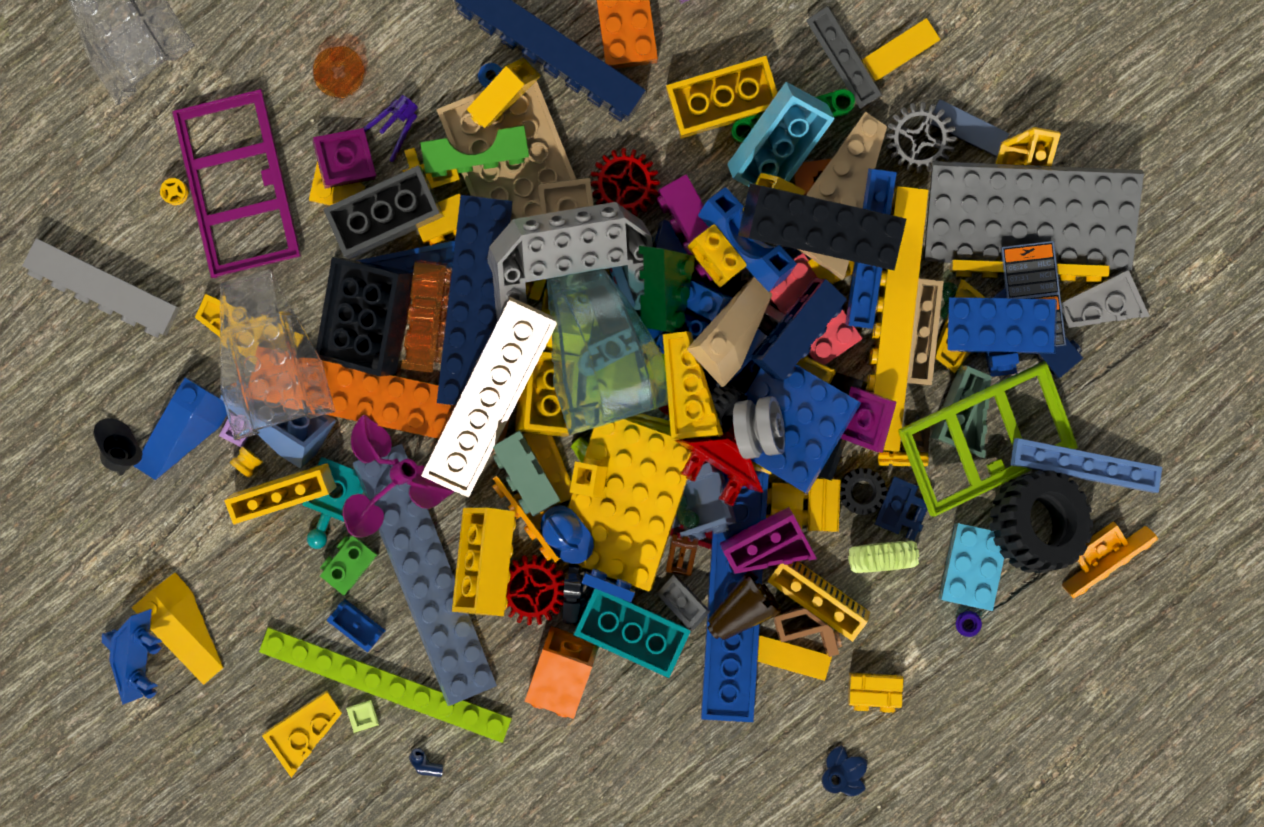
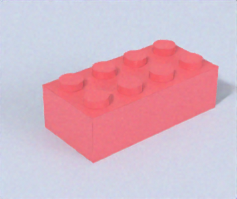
(837, 336)

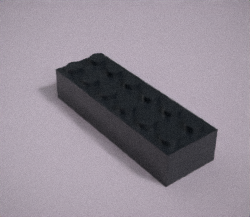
(821, 226)

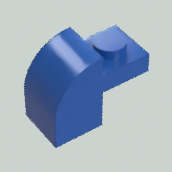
(1001, 363)

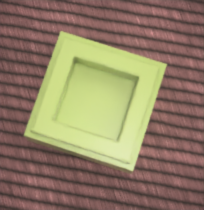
(362, 716)

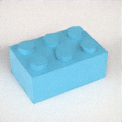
(972, 568)

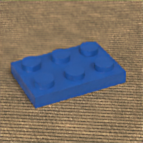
(598, 580)

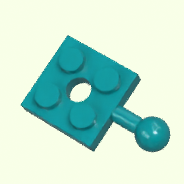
(331, 506)

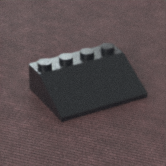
(364, 316)

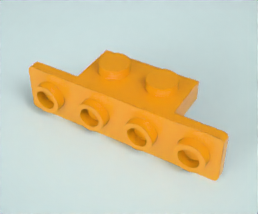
(533, 525)
(1105, 554)

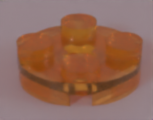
(338, 57)

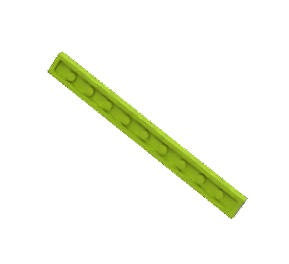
(384, 684)

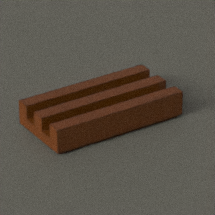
(684, 544)

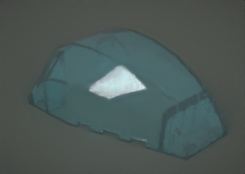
(601, 353)

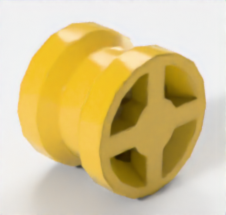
(170, 188)
(246, 462)

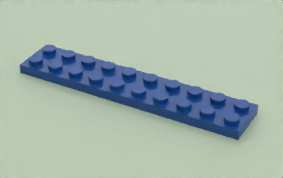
(732, 662)

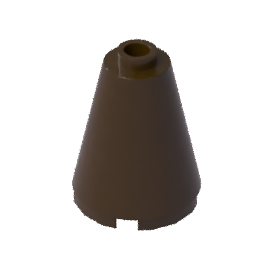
(743, 608)

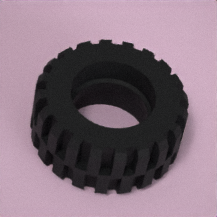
(1068, 514)

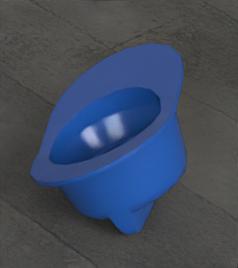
(567, 534)

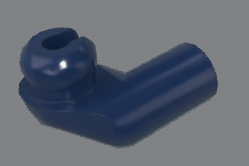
(422, 764)

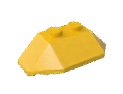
(1030, 147)

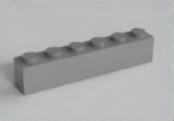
(101, 287)

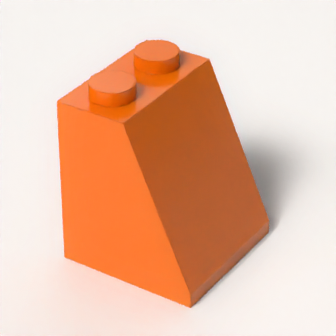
(561, 673)

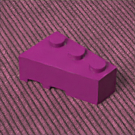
(768, 544)

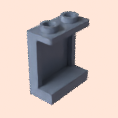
(703, 500)

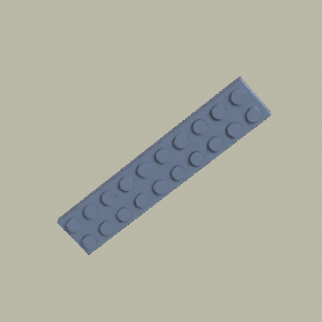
(427, 584)

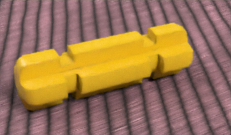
(899, 459)

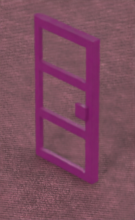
(270, 176)

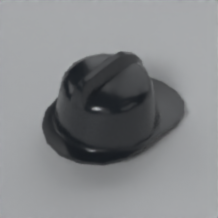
(117, 445)

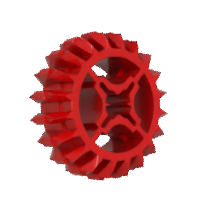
(630, 162)
(554, 584)

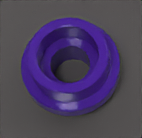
(974, 630)

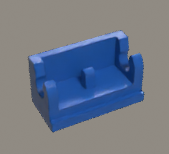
(356, 625)

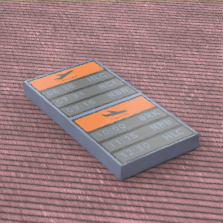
(1033, 274)

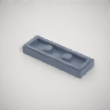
(971, 129)

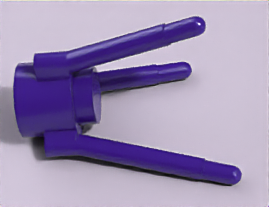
(401, 110)

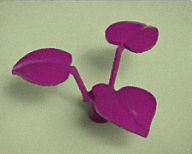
(373, 443)

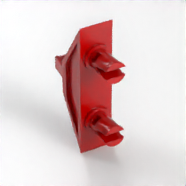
(724, 455)

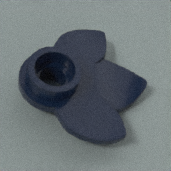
(847, 770)

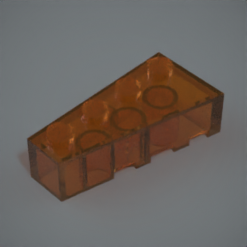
(426, 316)

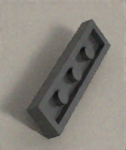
(844, 57)

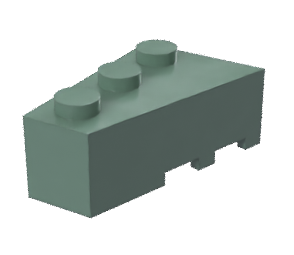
(973, 419)
(525, 474)

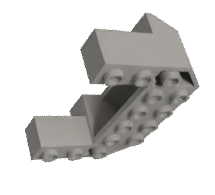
(567, 245)

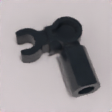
(571, 600)

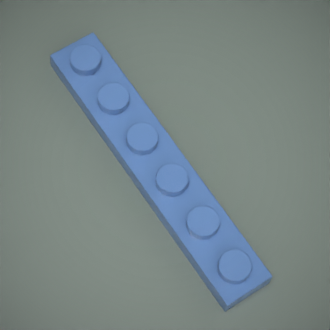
(1086, 465)

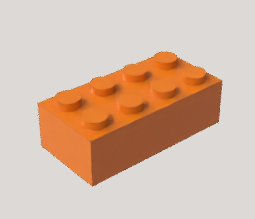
(627, 32)

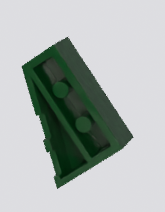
(665, 288)

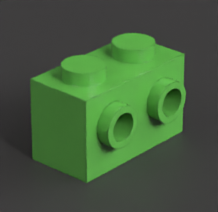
(348, 564)

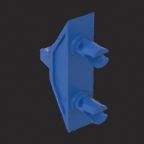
(129, 656)

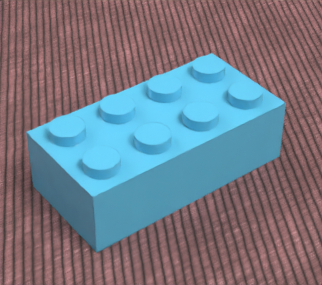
(781, 136)

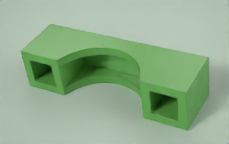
(441, 155)

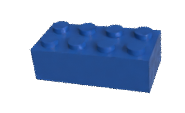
(1002, 325)

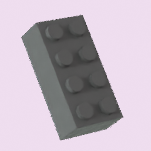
(383, 212)

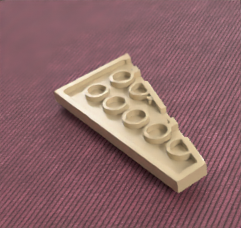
(846, 177)

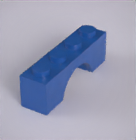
(765, 262)

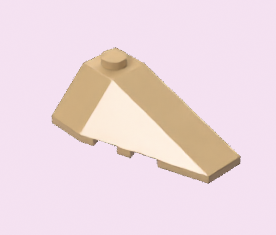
(729, 336)

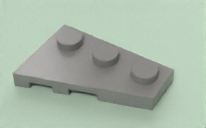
(1104, 302)

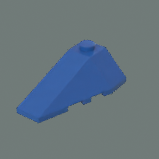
(185, 423)

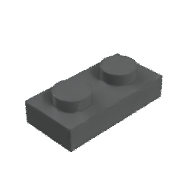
(683, 602)

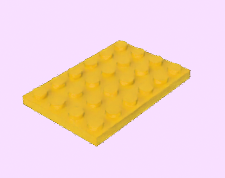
(639, 502)

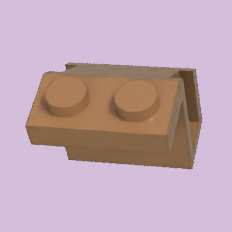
(830, 638)

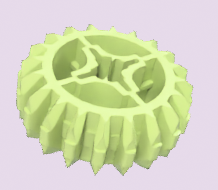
(883, 556)

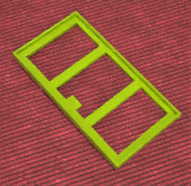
(996, 469)

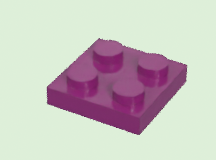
(344, 158)
(871, 421)

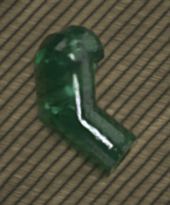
(949, 290)
(686, 516)

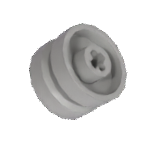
(759, 427)

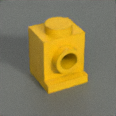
(589, 478)

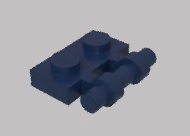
(896, 506)

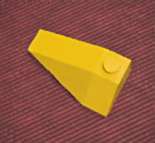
(181, 626)

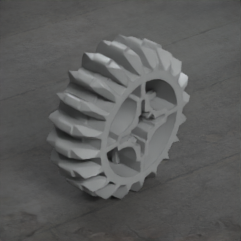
(900, 129)

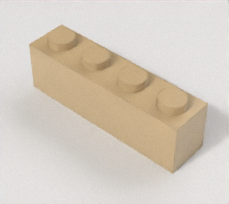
(925, 332)

